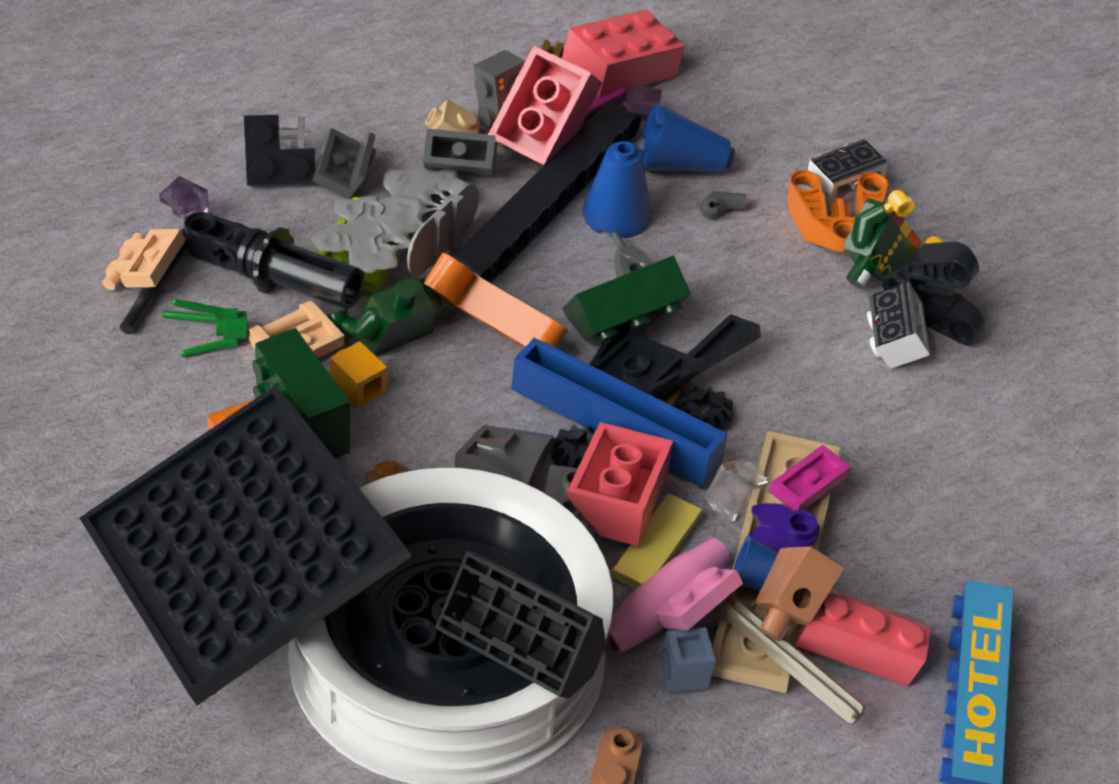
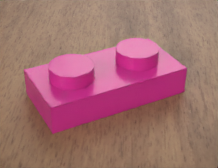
(810, 479)

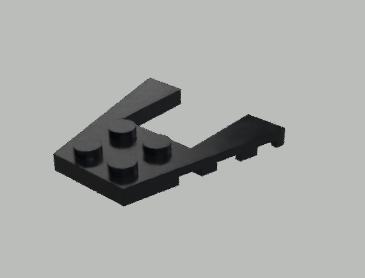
(662, 369)

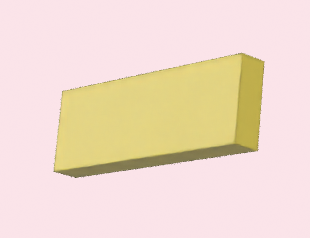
(659, 543)

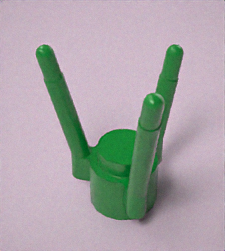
(229, 324)

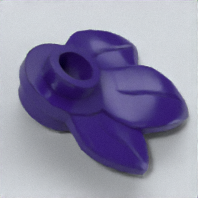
(784, 528)

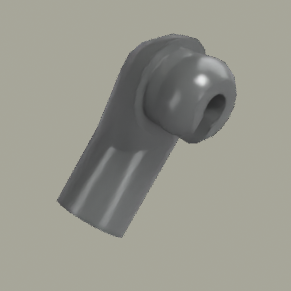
(719, 202)

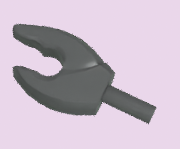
(627, 257)

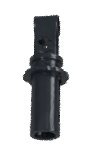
(272, 259)

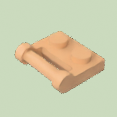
(316, 329)

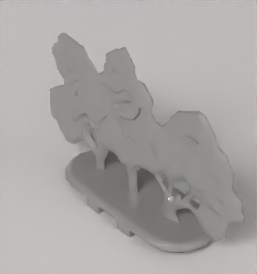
(379, 221)

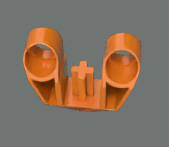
(810, 210)

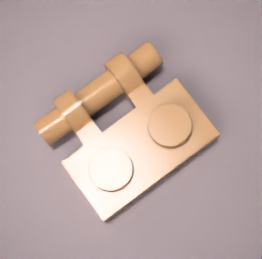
(144, 259)

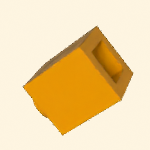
(359, 374)

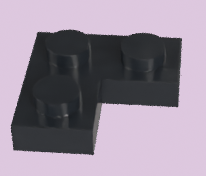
(266, 160)

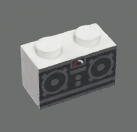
(843, 167)
(898, 325)

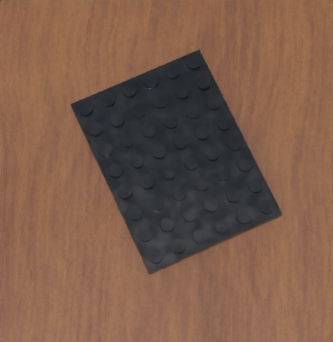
(241, 542)

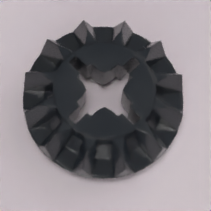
(720, 409)
(565, 444)

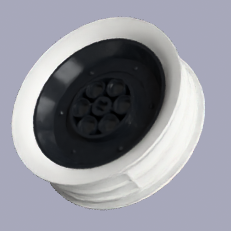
(439, 705)

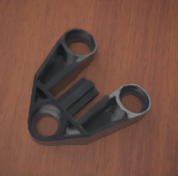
(934, 274)

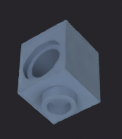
(687, 660)

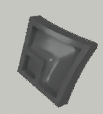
(506, 452)

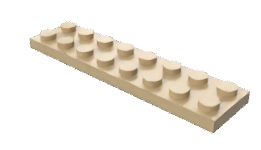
(734, 653)

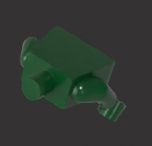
(393, 316)

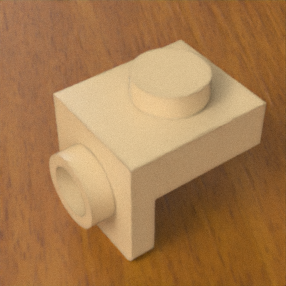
(453, 118)

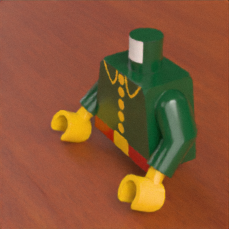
(881, 238)

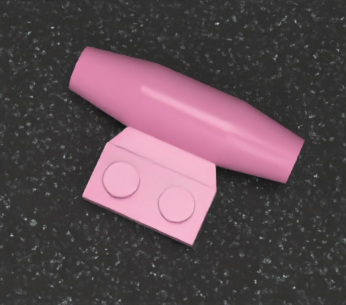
(674, 596)

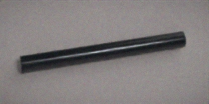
(147, 296)

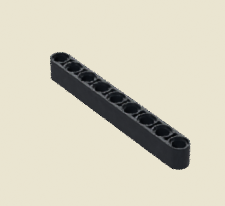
(546, 193)

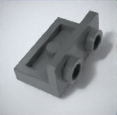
(344, 163)

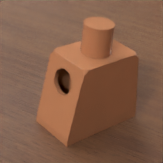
(795, 588)

